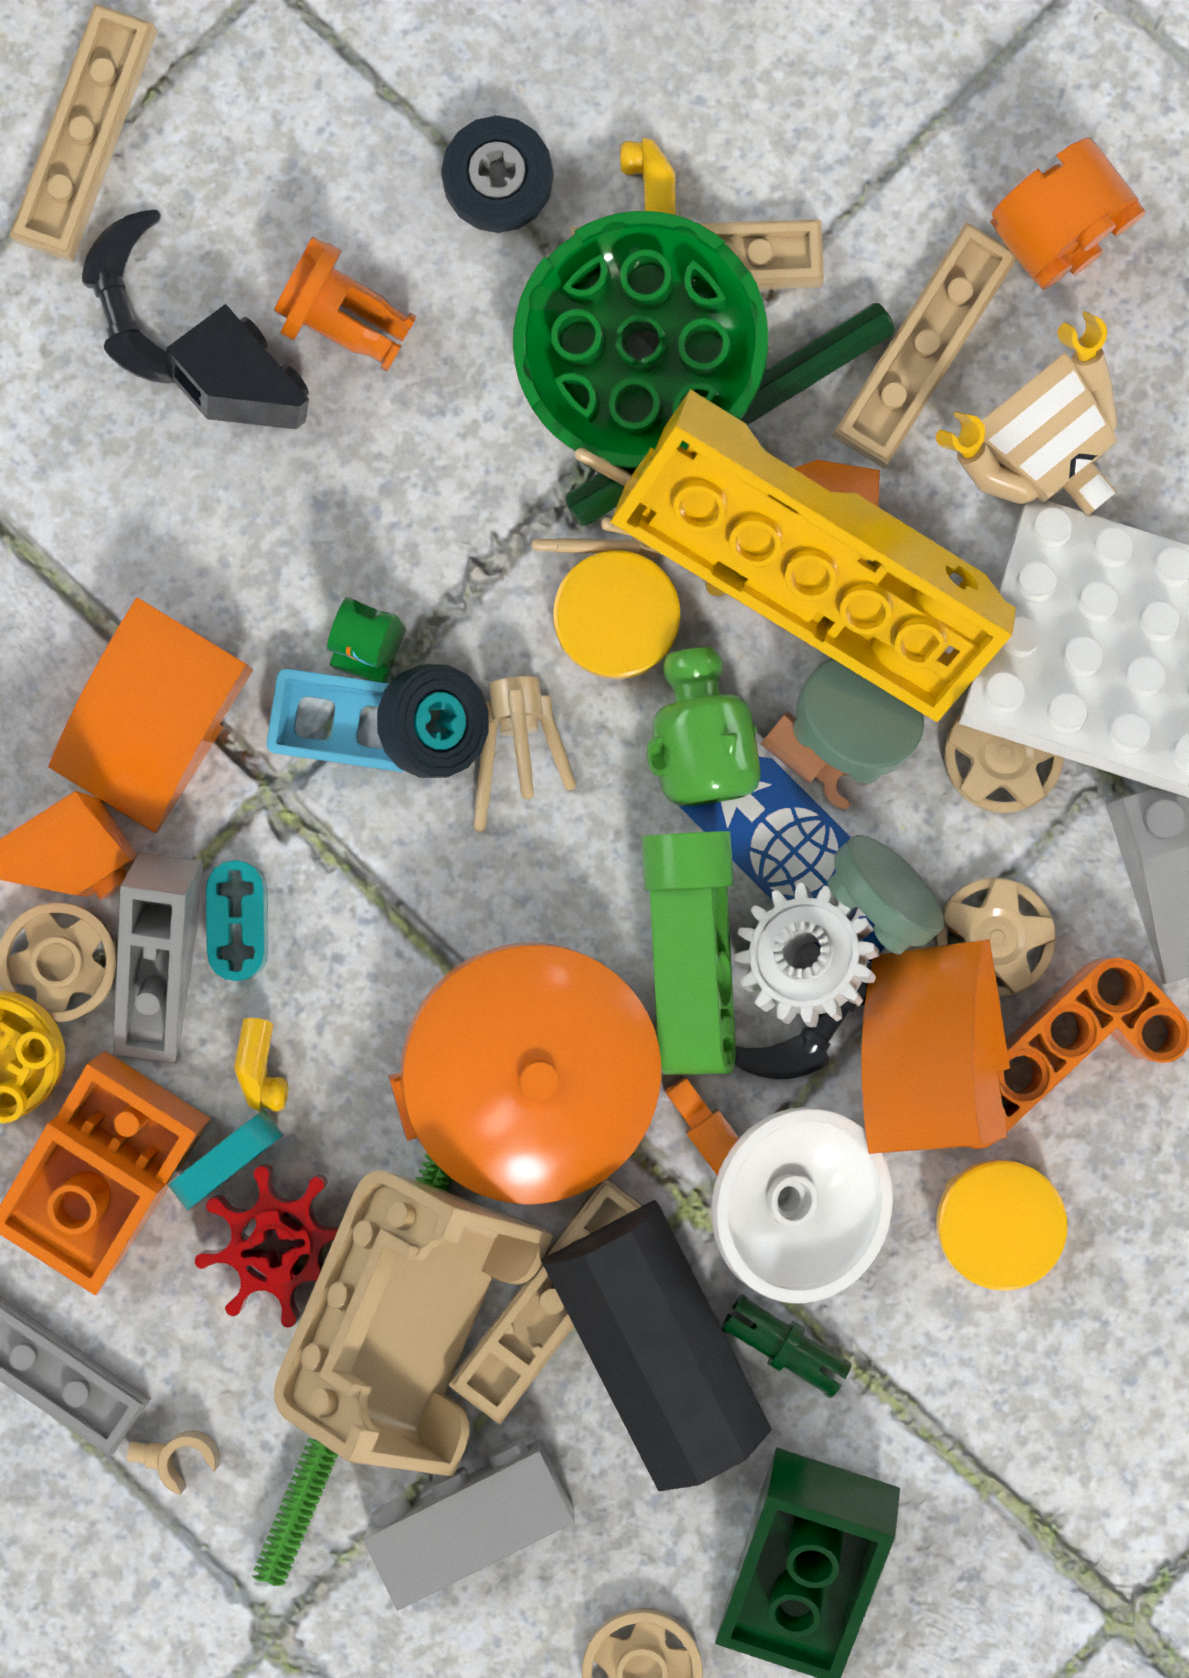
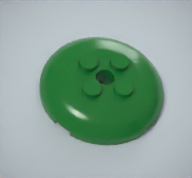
(628, 278)

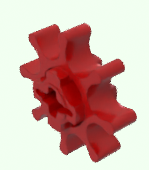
(271, 1213)

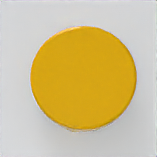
(616, 614)
(29, 1055)
(1001, 1224)

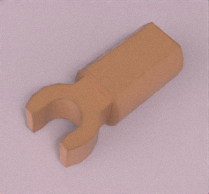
(804, 761)

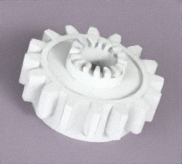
(828, 981)

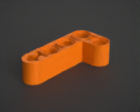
(1095, 1023)

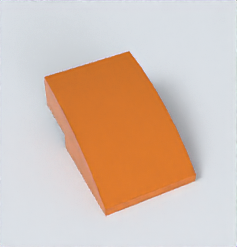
(148, 715)
(933, 1050)
(99, 1171)

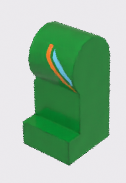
(364, 641)

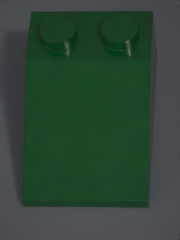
(809, 1565)

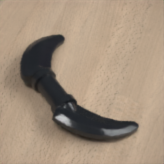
(104, 274)
(799, 1054)

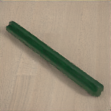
(778, 385)

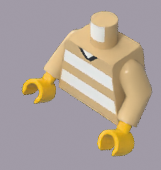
(1047, 429)

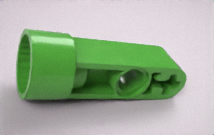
(692, 949)

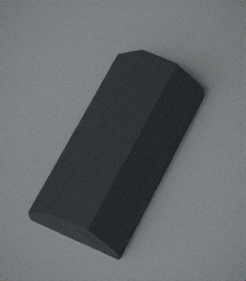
(658, 1349)

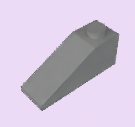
(1155, 851)
(155, 955)

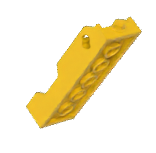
(804, 557)

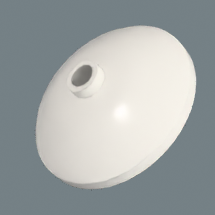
(833, 1211)

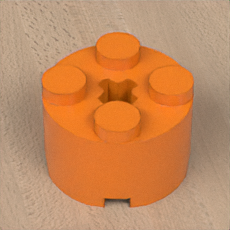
(1063, 214)

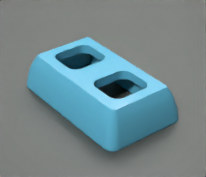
(349, 698)

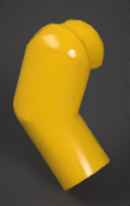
(656, 171)
(251, 1067)

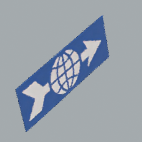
(779, 836)

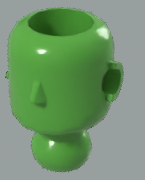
(705, 738)

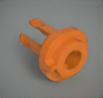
(318, 292)

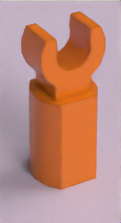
(707, 1128)

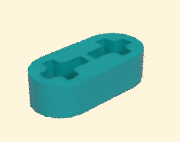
(221, 920)
(225, 1160)

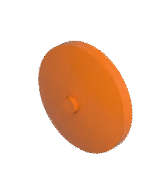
(530, 1073)

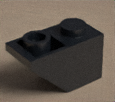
(233, 376)

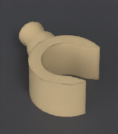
(160, 1456)

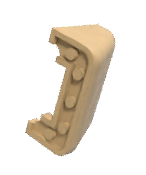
(394, 1320)

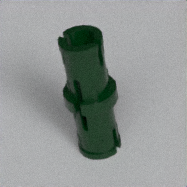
(786, 1346)

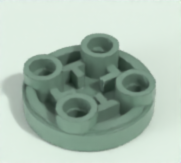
(855, 723)
(887, 893)

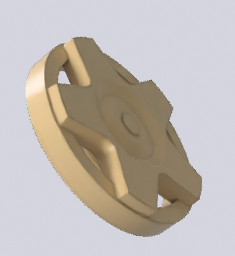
(997, 765)
(1006, 927)
(60, 959)
(645, 1650)

